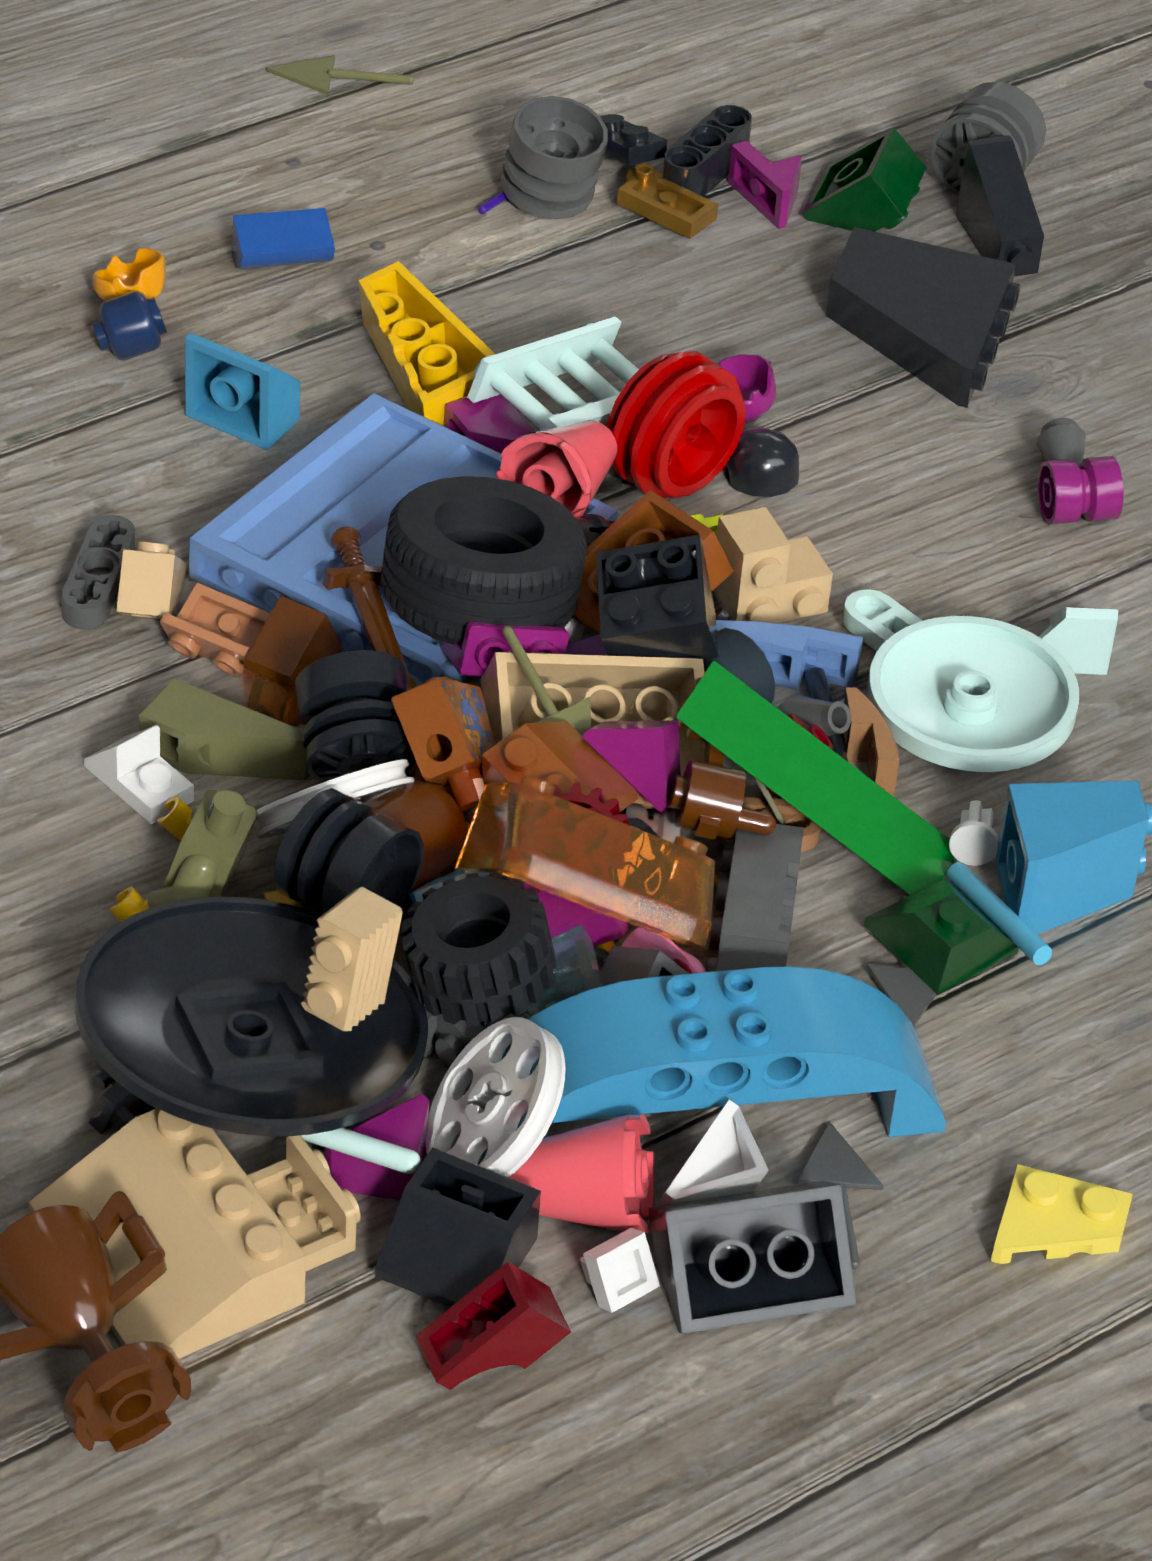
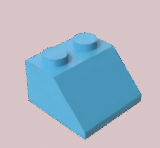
(238, 393)

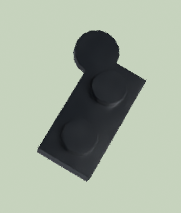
(631, 142)

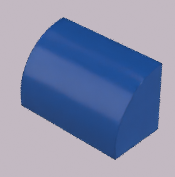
(282, 238)

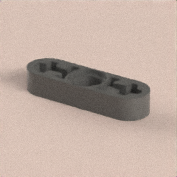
(102, 587)

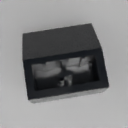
(657, 600)
(457, 1228)

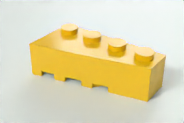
(419, 341)

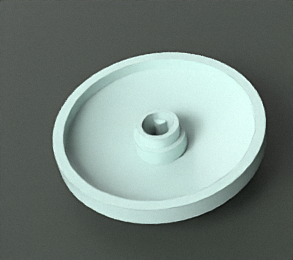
(974, 693)

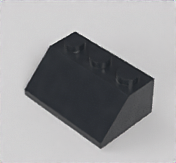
(754, 1255)

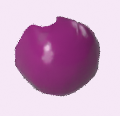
(755, 383)

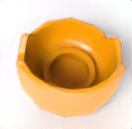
(143, 274)

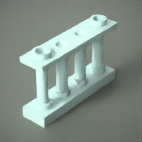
(544, 361)

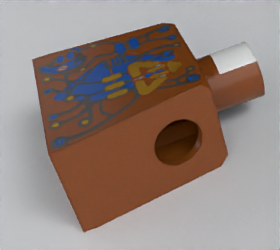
(448, 735)

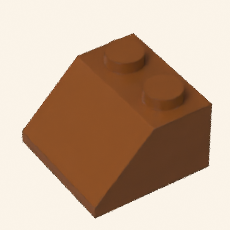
(558, 756)

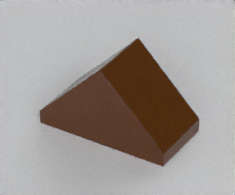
(291, 641)

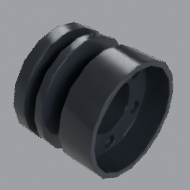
(351, 713)
(343, 847)

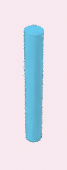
(999, 913)

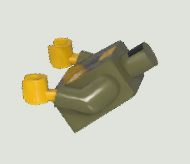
(208, 855)

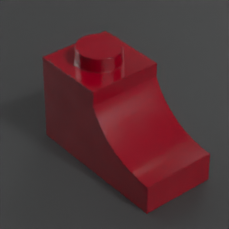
(495, 1325)

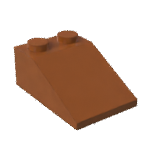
(646, 522)

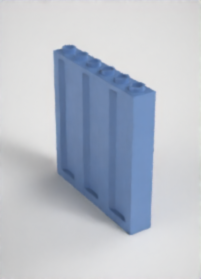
(348, 476)

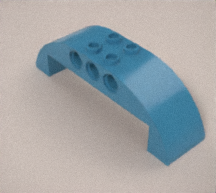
(738, 1040)

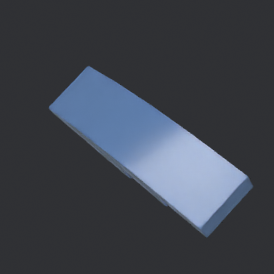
(797, 649)

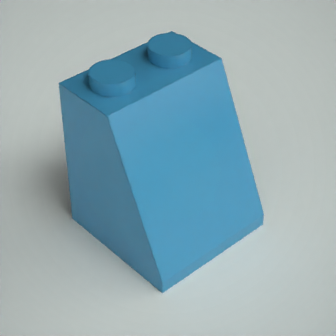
(1070, 848)

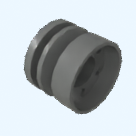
(987, 112)
(553, 157)

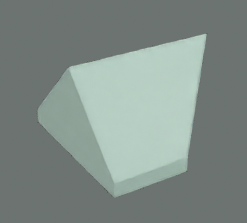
(1083, 637)

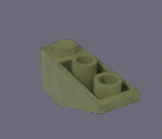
(221, 737)

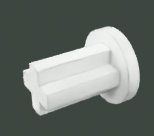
(974, 838)

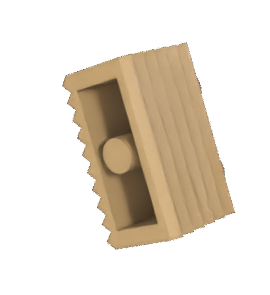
(352, 959)

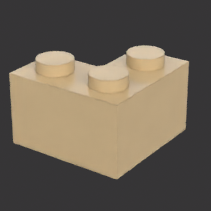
(771, 575)

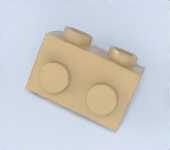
(310, 1203)

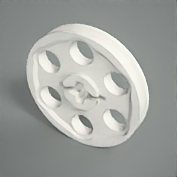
(360, 785)
(499, 1096)

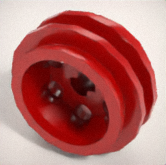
(676, 424)

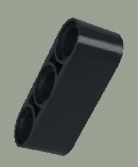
(704, 153)

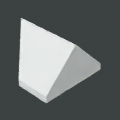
(722, 1162)

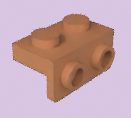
(215, 629)

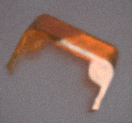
(592, 860)

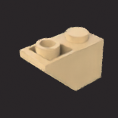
(150, 581)

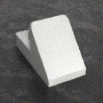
(140, 774)

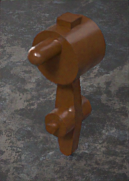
(712, 797)

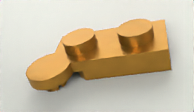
(665, 202)

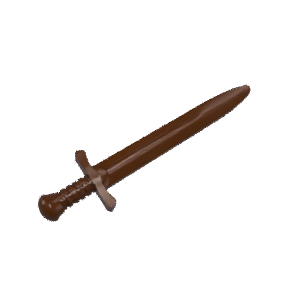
(363, 587)

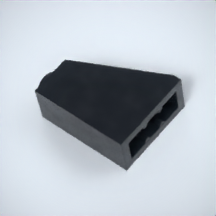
(998, 205)

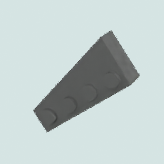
(756, 900)

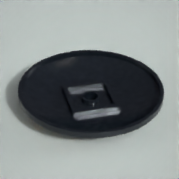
(185, 977)

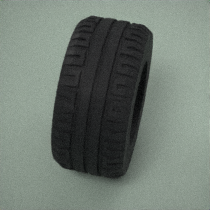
(481, 555)

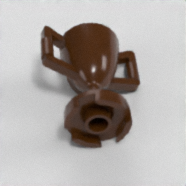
(67, 1295)

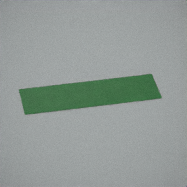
(816, 781)

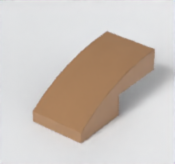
(870, 740)

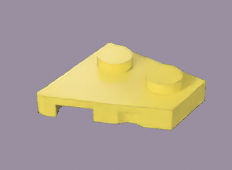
(1060, 1216)

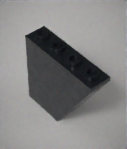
(924, 307)

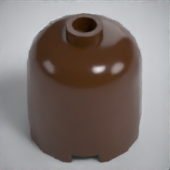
(434, 816)

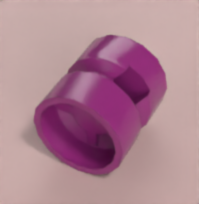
(1086, 489)

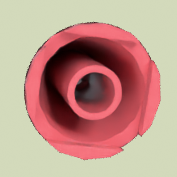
(562, 462)
(595, 1175)

